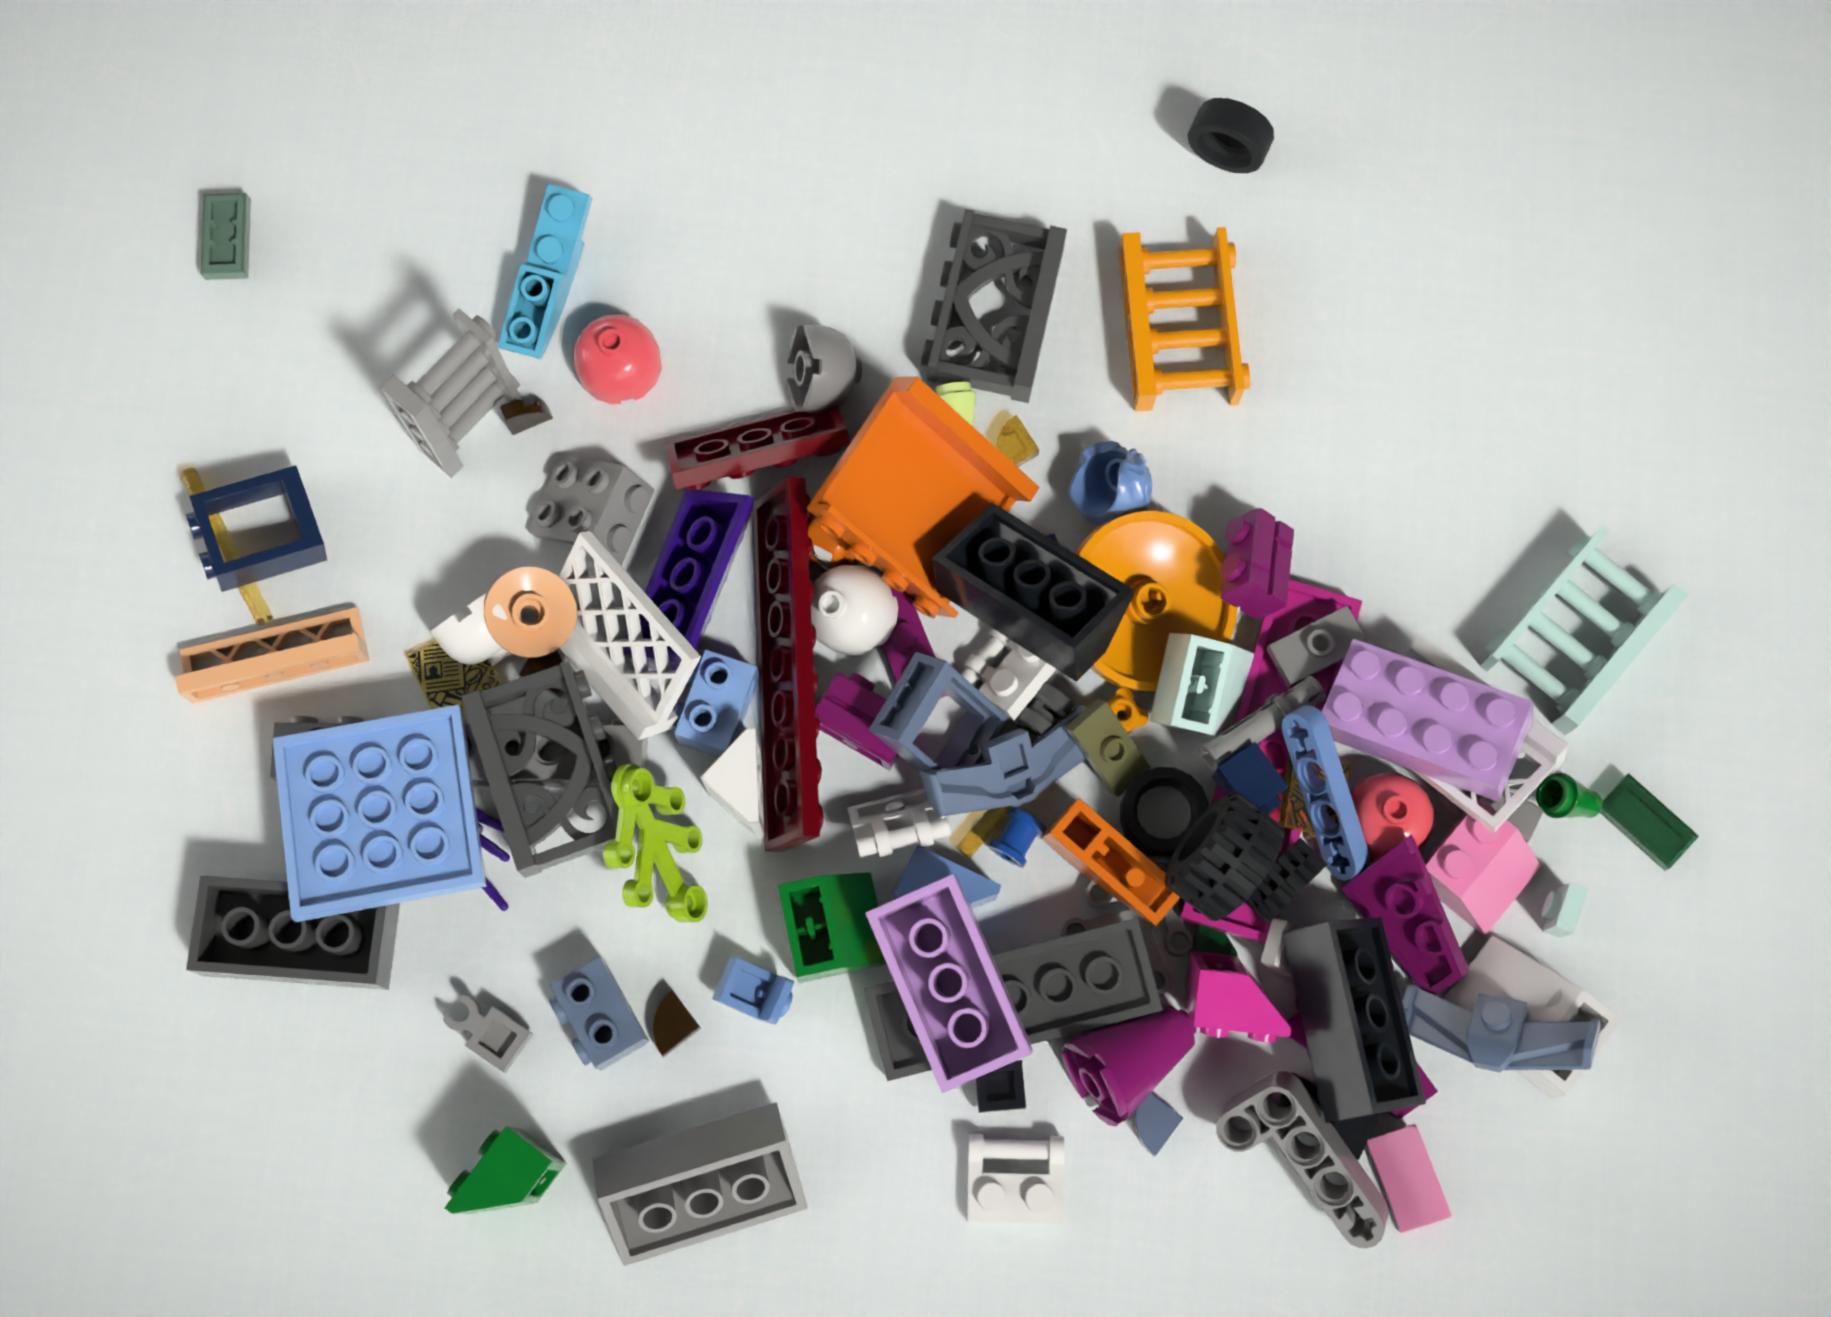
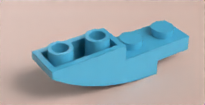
(548, 272)

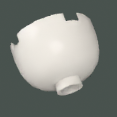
(853, 609)
(467, 637)

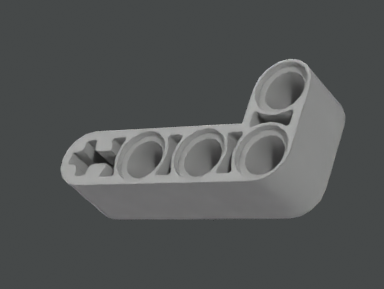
(1309, 1161)

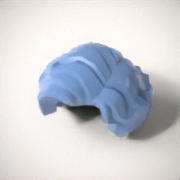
(1110, 482)

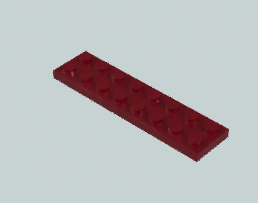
(786, 667)

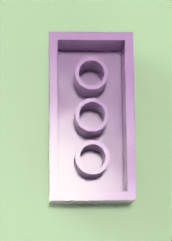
(1427, 719)
(949, 982)

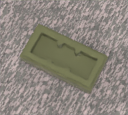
(1107, 746)

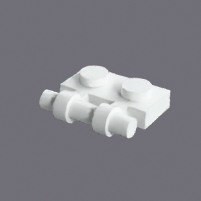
(1014, 680)
(896, 823)

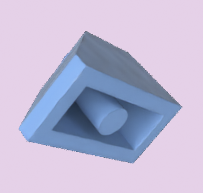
(929, 867)

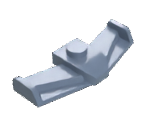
(1011, 773)
(1497, 1034)

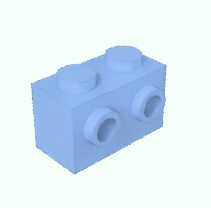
(715, 703)

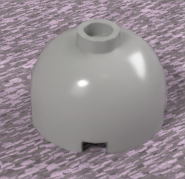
(822, 369)

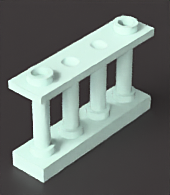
(1626, 638)

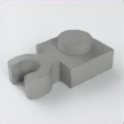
(493, 1037)

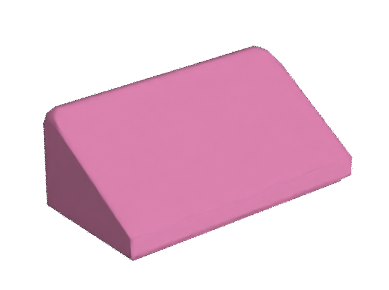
(1408, 1178)

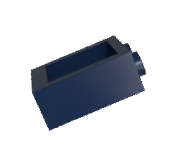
(266, 563)

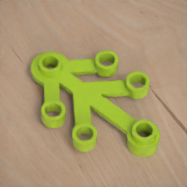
(633, 791)

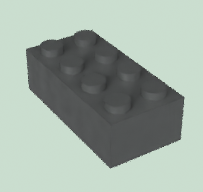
(249, 934)

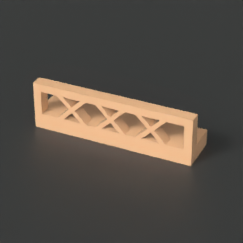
(275, 665)

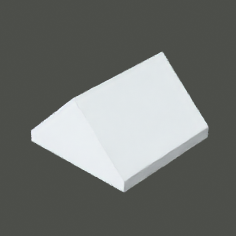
(738, 783)

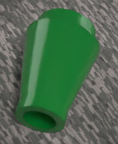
(1565, 797)

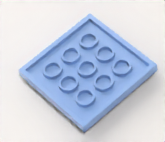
(378, 813)

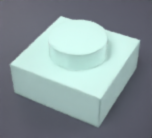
(1563, 909)

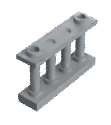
(453, 393)

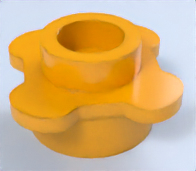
(1124, 702)

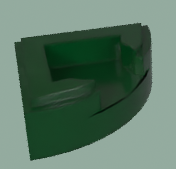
(1212, 941)

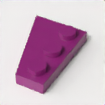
(1412, 916)

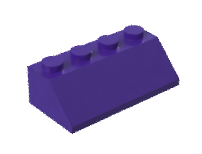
(695, 564)

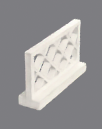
(601, 654)
(1539, 748)

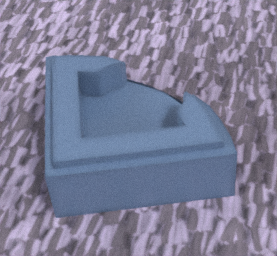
(1155, 1123)

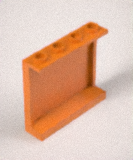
(913, 487)

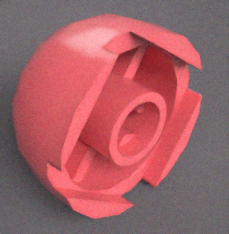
(617, 359)
(1392, 810)

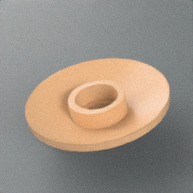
(544, 594)

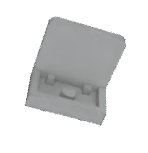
(592, 498)

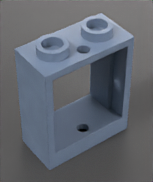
(914, 701)

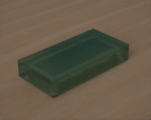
(1647, 822)

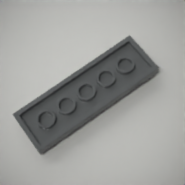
(1053, 985)

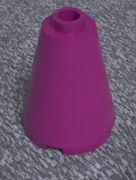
(1128, 1060)

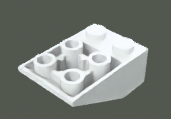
(1549, 997)

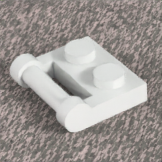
(1013, 1195)

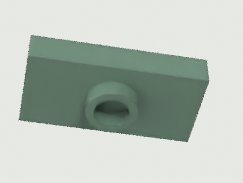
(225, 236)

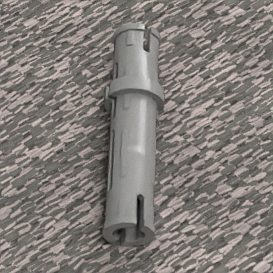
(1261, 722)

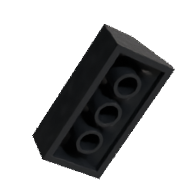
(1032, 590)
(1353, 1018)

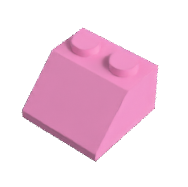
(1480, 870)

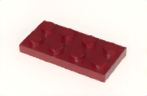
(754, 445)

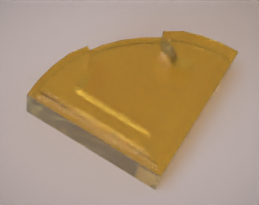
(1016, 442)

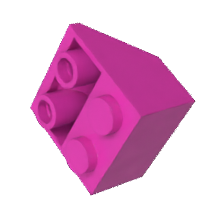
(1228, 998)

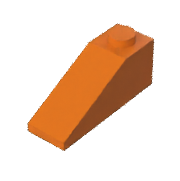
(1110, 861)

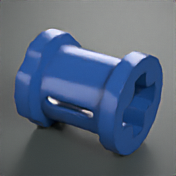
(1017, 837)

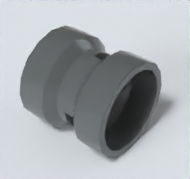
(1044, 711)

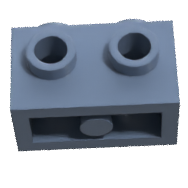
(598, 1014)

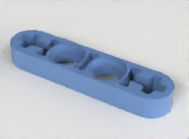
(1347, 853)

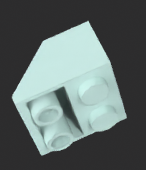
(1200, 684)

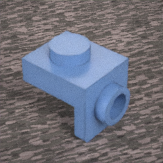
(754, 991)

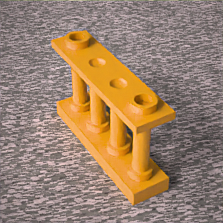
(1147, 341)

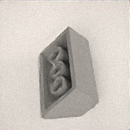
(698, 1184)

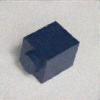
(1253, 778)

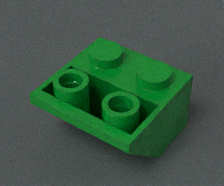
(830, 925)
(510, 1174)

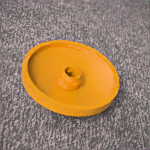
(1175, 591)

